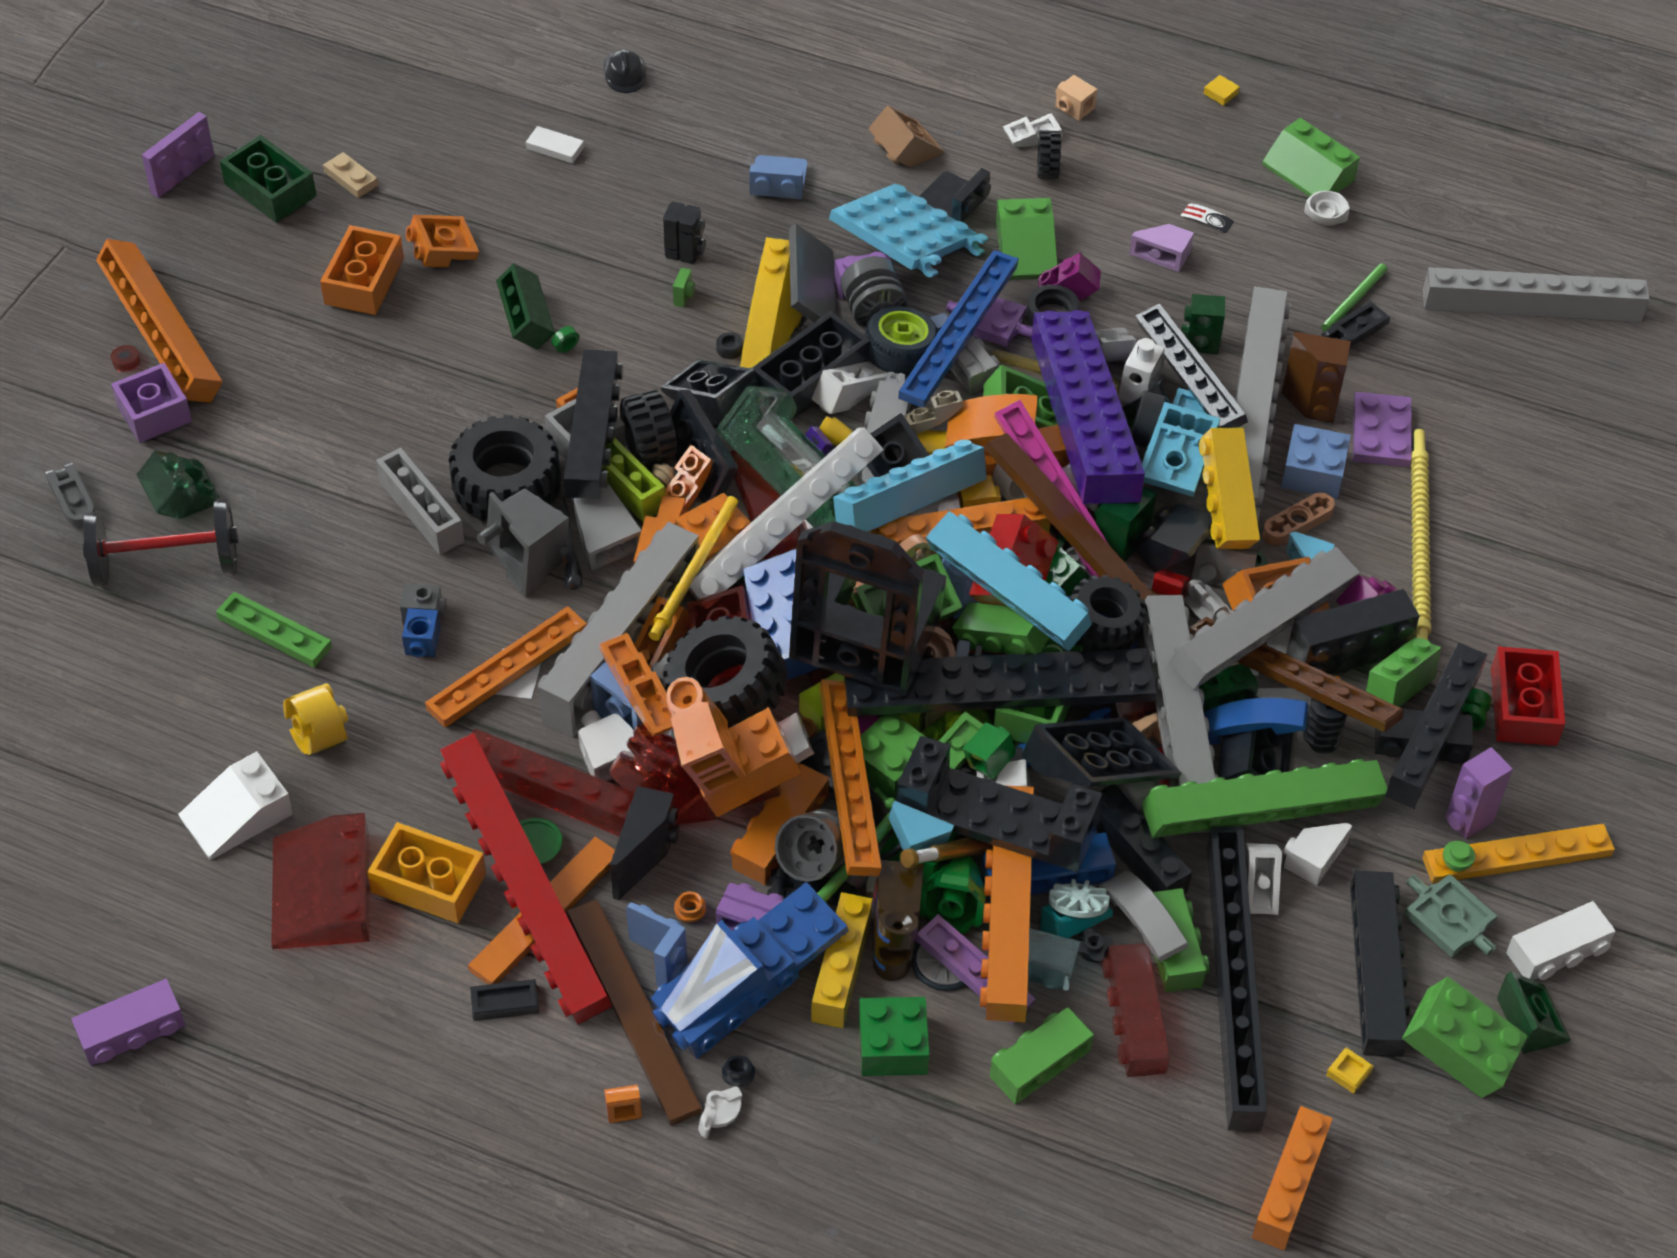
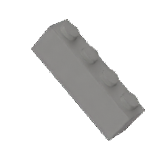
(420, 501)

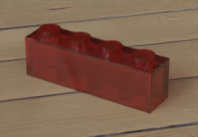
(1136, 1009)

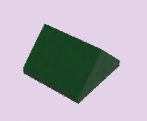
(1531, 1011)

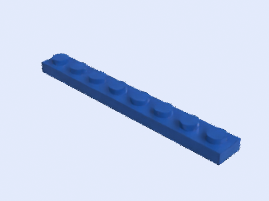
(958, 329)

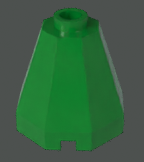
(955, 894)

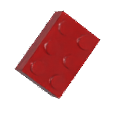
(1026, 540)
(1527, 696)

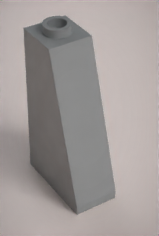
(605, 529)

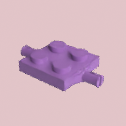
(1001, 322)

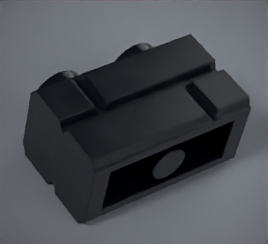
(683, 232)

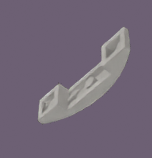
(1146, 913)

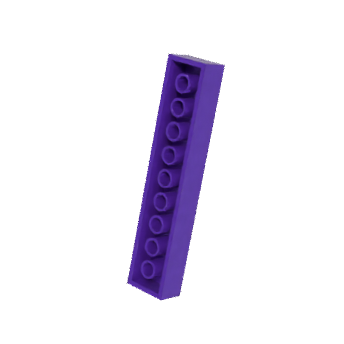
(1087, 408)

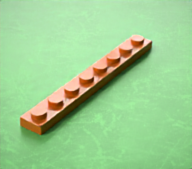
(850, 782)

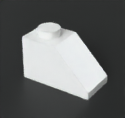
(1316, 850)
(1263, 877)

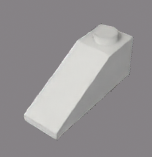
(847, 386)

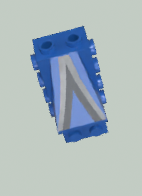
(744, 969)

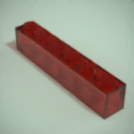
(556, 784)

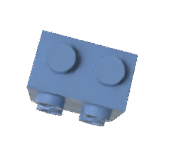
(778, 177)
(660, 936)

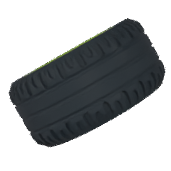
(899, 338)

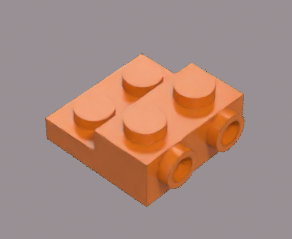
(441, 239)

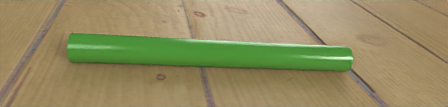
(1355, 296)

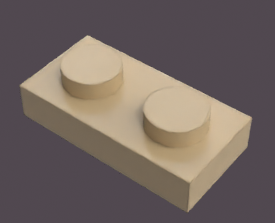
(350, 175)

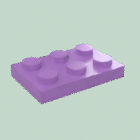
(178, 154)
(1382, 429)

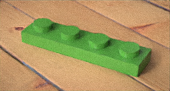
(274, 629)

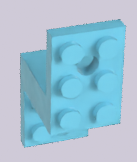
(1173, 451)

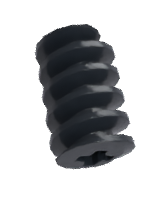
(1324, 727)

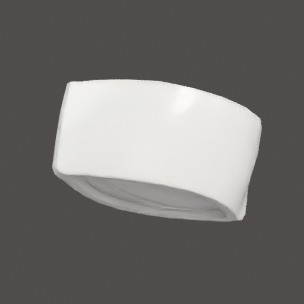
(1327, 208)

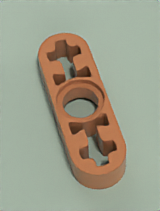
(1303, 508)

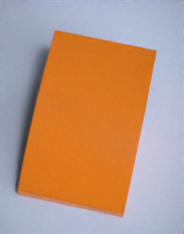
(977, 420)

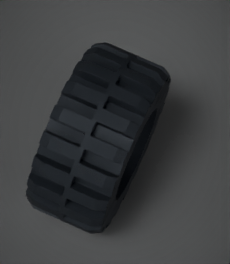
(497, 443)
(726, 645)

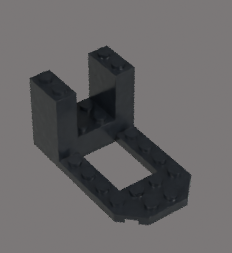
(851, 641)

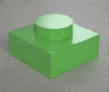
(683, 287)

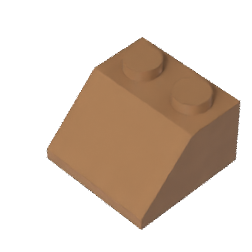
(904, 138)

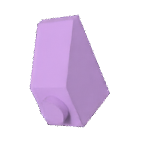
(1163, 245)

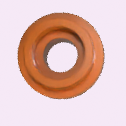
(686, 900)

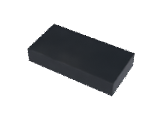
(504, 1000)

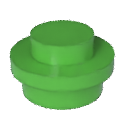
(1458, 856)

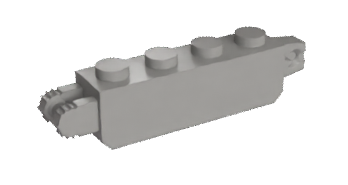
(884, 407)

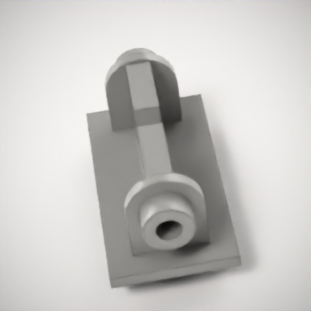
(1205, 601)

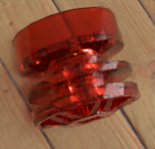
(649, 762)

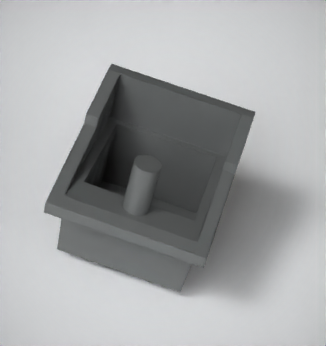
(525, 538)

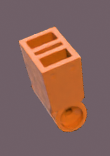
(703, 737)

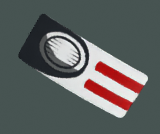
(1208, 216)

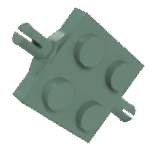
(1450, 915)

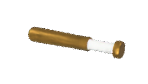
(944, 851)

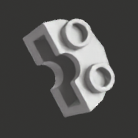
(1115, 344)

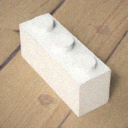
(1561, 942)

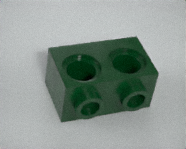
(1204, 322)
(1229, 686)

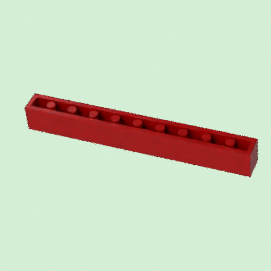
(526, 880)

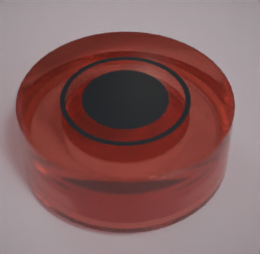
(125, 358)

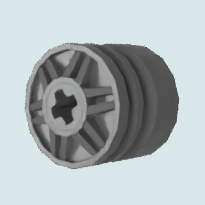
(870, 287)
(799, 846)

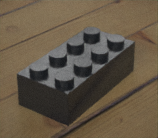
(802, 360)
(1354, 632)

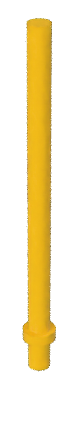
(664, 619)

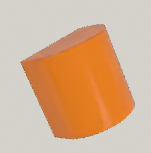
(623, 1103)

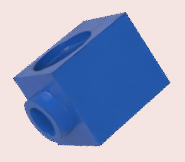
(421, 632)

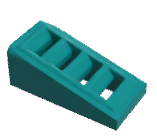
(1067, 926)

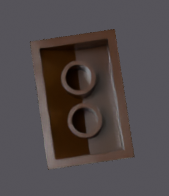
(1315, 375)

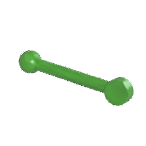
(888, 802)

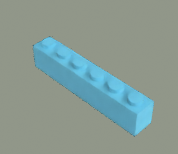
(911, 486)
(1009, 580)

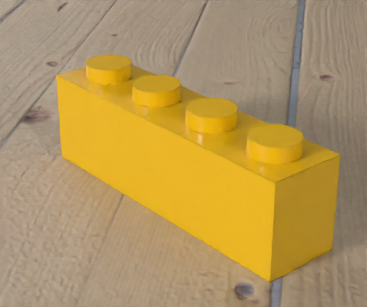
(1229, 488)
(842, 962)

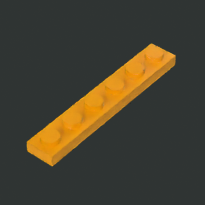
(1526, 852)

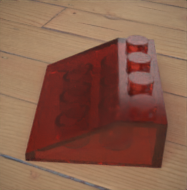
(321, 884)

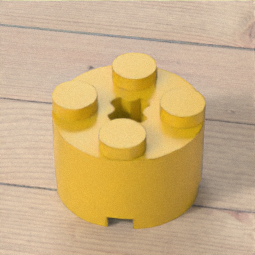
(316, 719)

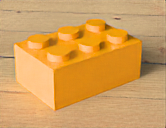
(427, 872)

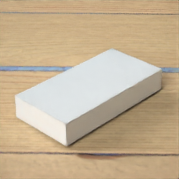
(554, 144)

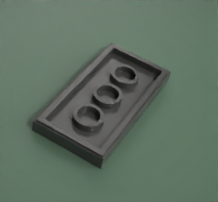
(811, 274)

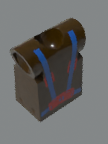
(895, 918)

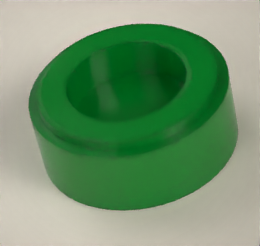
(565, 339)

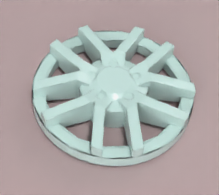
(1079, 897)

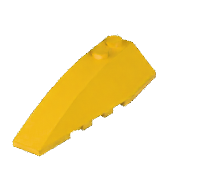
(771, 313)

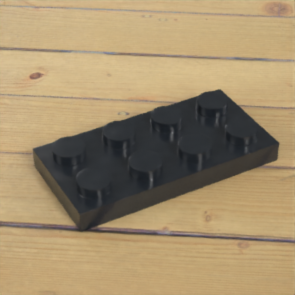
(695, 429)

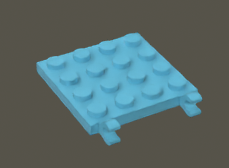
(906, 228)

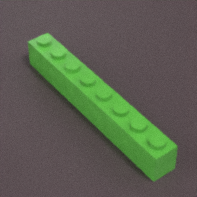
(1264, 797)

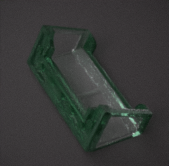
(768, 440)

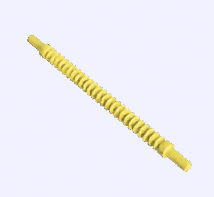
(1421, 534)

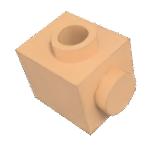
(1076, 97)

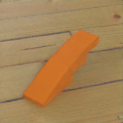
(638, 683)

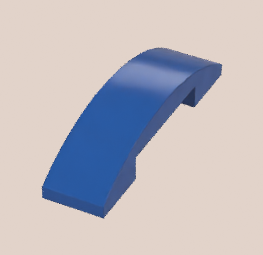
(1254, 714)

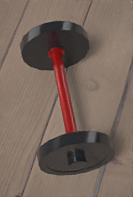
(97, 548)

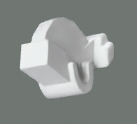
(720, 1110)

